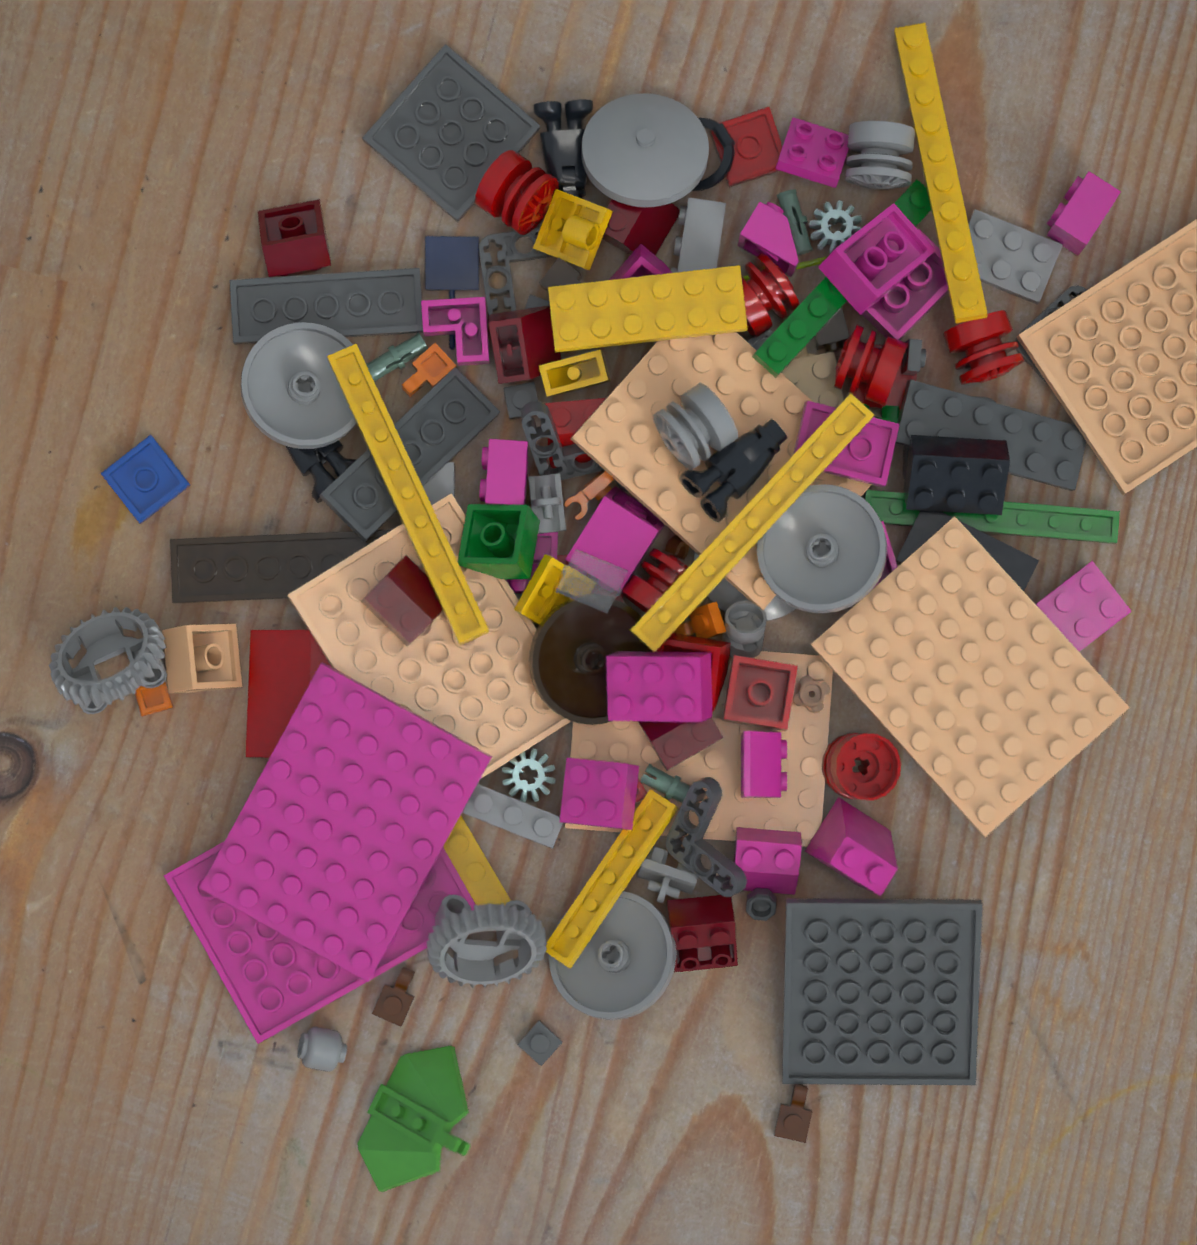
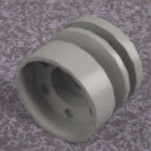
(880, 151)
(694, 427)

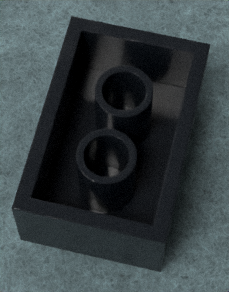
(956, 474)

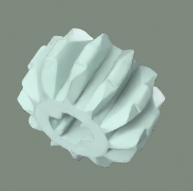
(834, 216)
(523, 784)

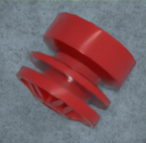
(516, 192)
(766, 292)
(983, 347)
(869, 365)
(647, 593)
(878, 768)

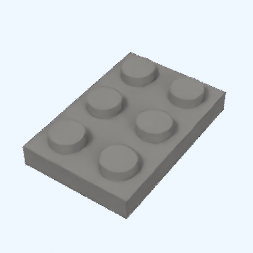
(1012, 256)

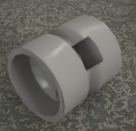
(745, 629)

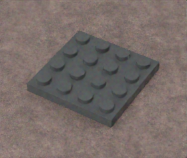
(449, 131)

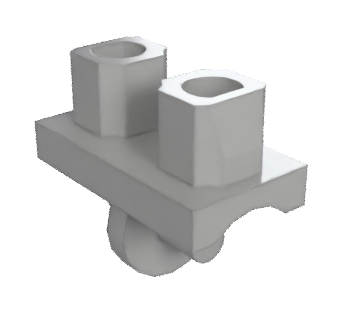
(548, 502)
(664, 878)

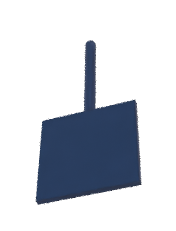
(451, 265)

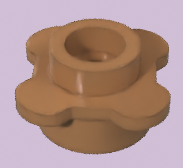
(803, 697)

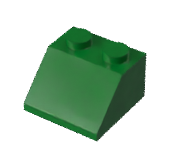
(499, 540)

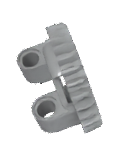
(103, 640)
(474, 959)

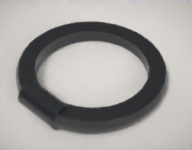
(728, 156)

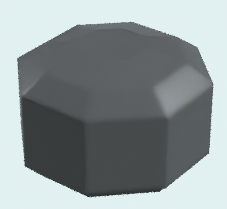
(761, 904)

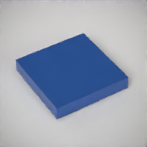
(145, 479)

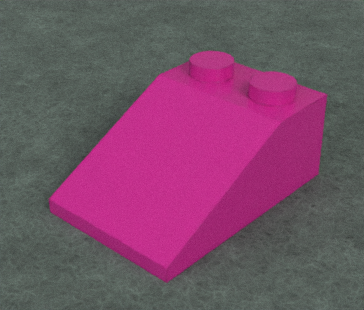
(876, 258)

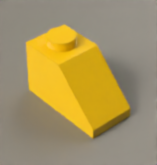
(574, 373)

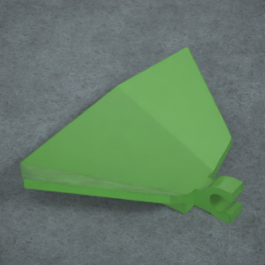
(414, 1118)

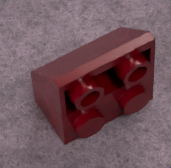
(522, 343)
(703, 932)

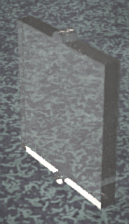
(591, 581)

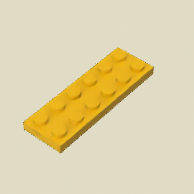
(647, 308)

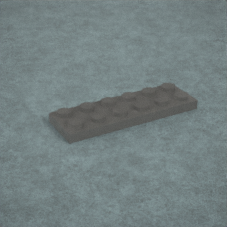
(346, 302)
(431, 435)
(1037, 445)

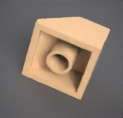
(202, 658)

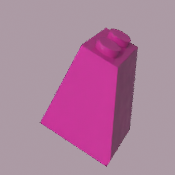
(619, 532)
(855, 847)

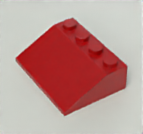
(279, 675)

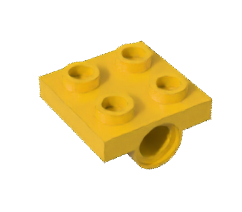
(572, 229)
(540, 594)

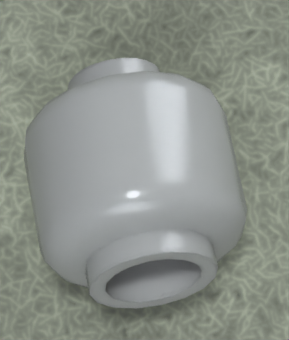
(321, 1049)

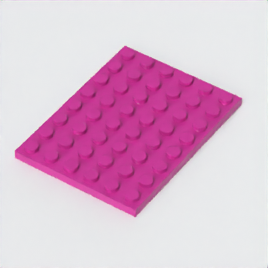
(345, 822)
(273, 975)

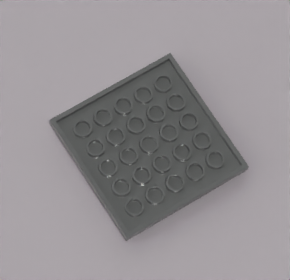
(881, 991)

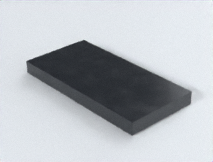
(1014, 562)

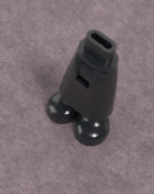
(564, 147)
(312, 461)
(734, 468)

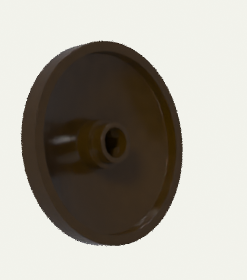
(571, 655)

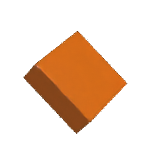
(153, 699)

